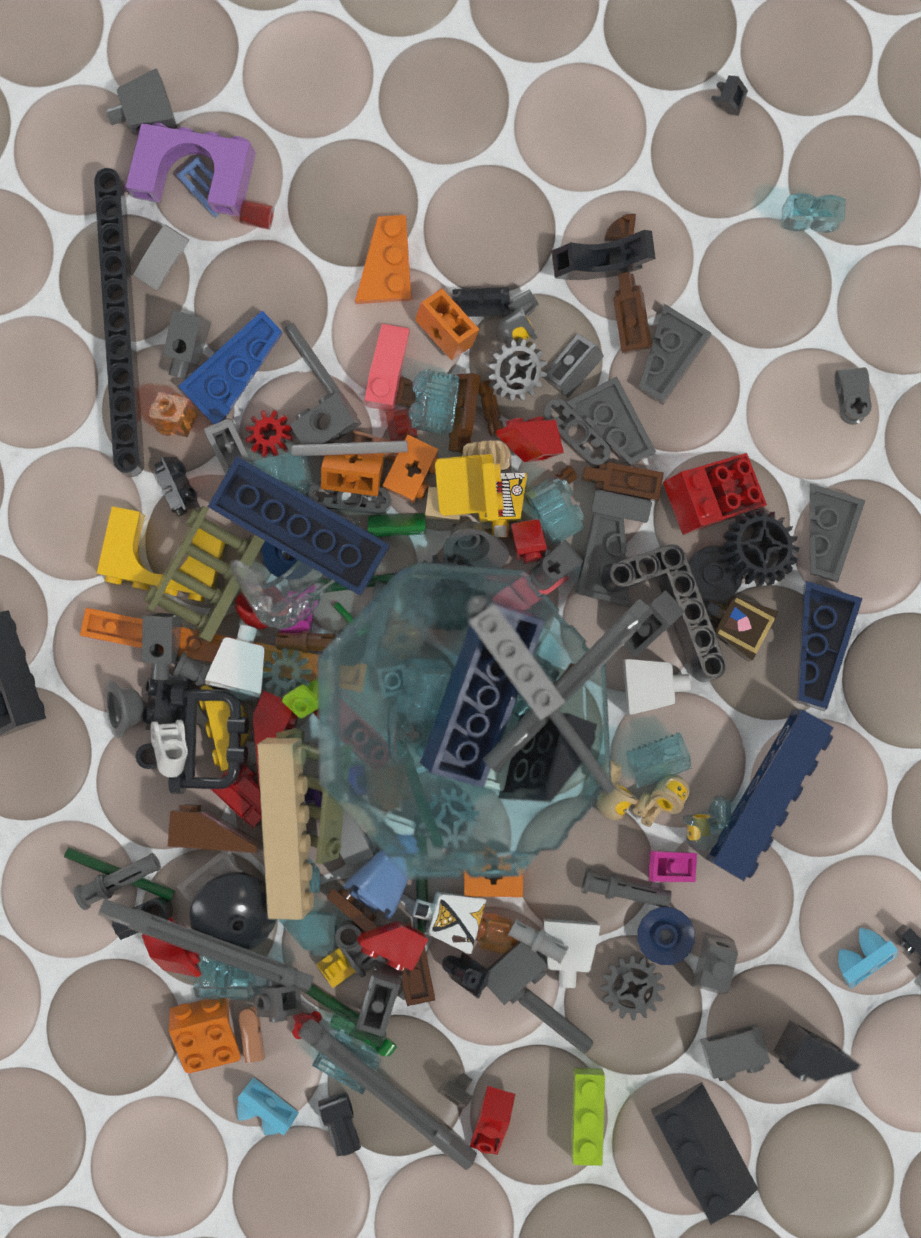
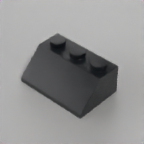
(811, 1055)

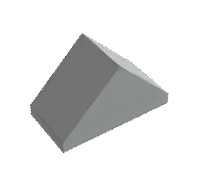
(226, 443)

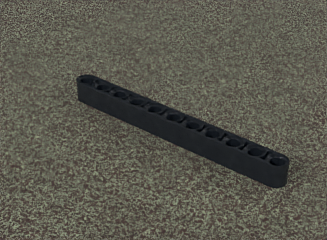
(115, 309)

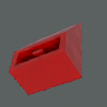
(714, 493)

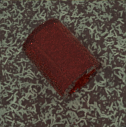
(256, 214)

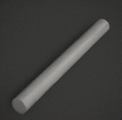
(349, 448)

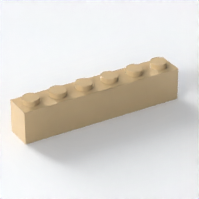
(285, 828)

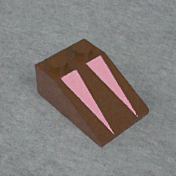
(204, 830)

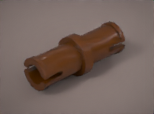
(304, 641)

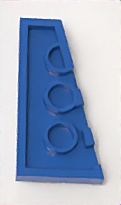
(228, 372)

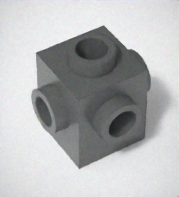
(277, 1001)

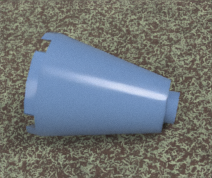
(378, 884)

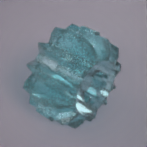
(276, 672)

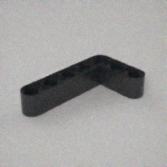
(689, 598)

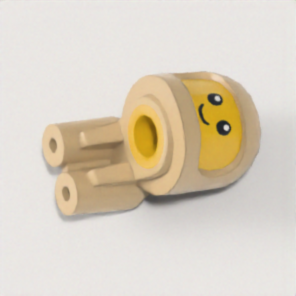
(666, 797)
(615, 804)

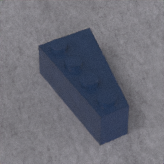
(824, 637)

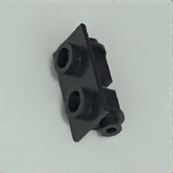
(483, 301)
(172, 474)
(467, 973)

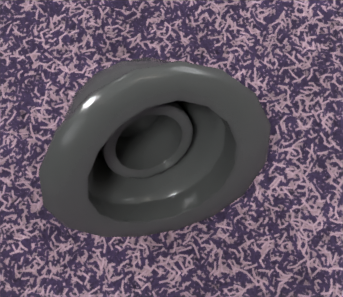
(123, 707)

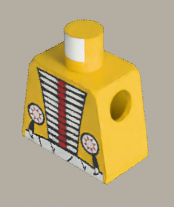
(513, 490)

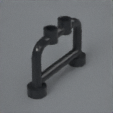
(236, 725)

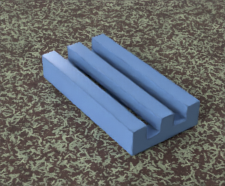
(189, 169)

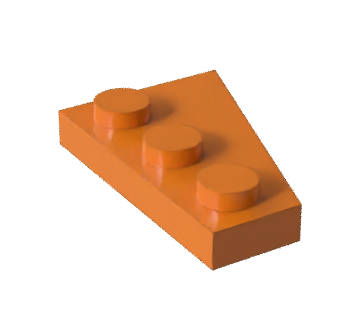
(387, 264)

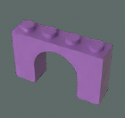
(162, 146)

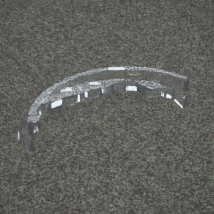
(288, 597)

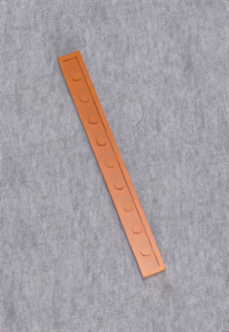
(128, 632)

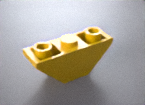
(216, 728)

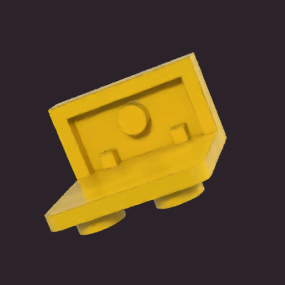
(469, 485)

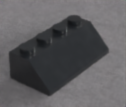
(18, 695)
(705, 1152)

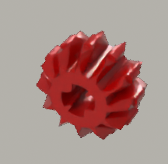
(264, 425)

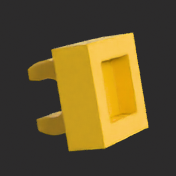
(335, 967)

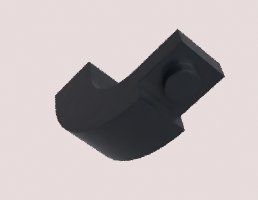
(603, 260)

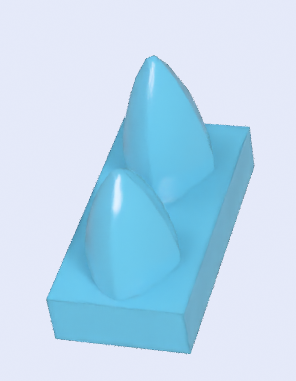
(877, 953)
(261, 1101)

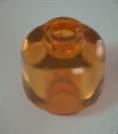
(494, 932)

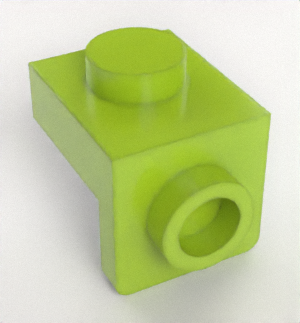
(303, 699)

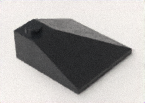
(546, 762)

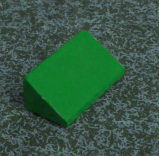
(397, 524)

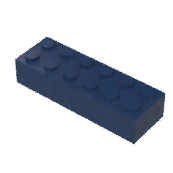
(298, 526)
(476, 704)
(770, 793)

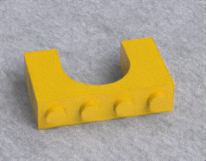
(122, 561)

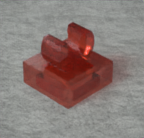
(400, 425)

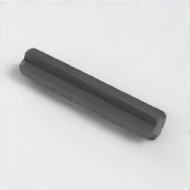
(556, 1021)

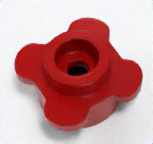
(302, 1018)

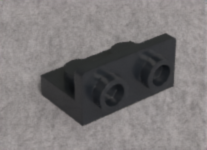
(159, 701)

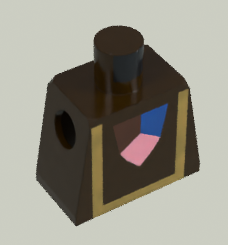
(741, 625)

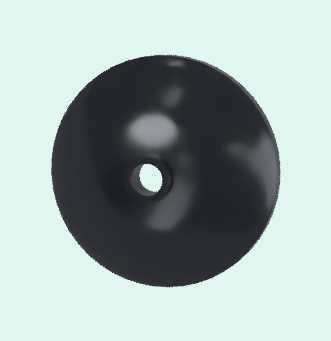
(232, 899)

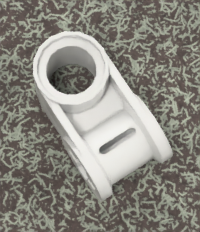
(168, 742)

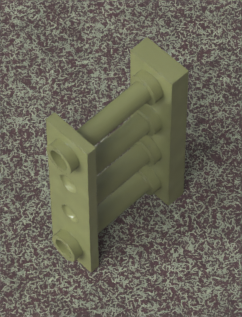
(218, 598)
(331, 813)

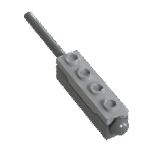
(528, 677)

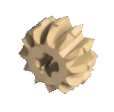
(499, 449)

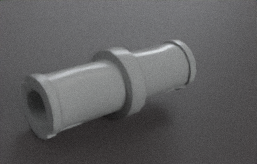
(538, 941)

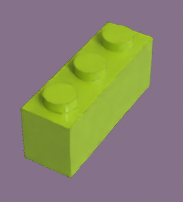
(588, 1116)

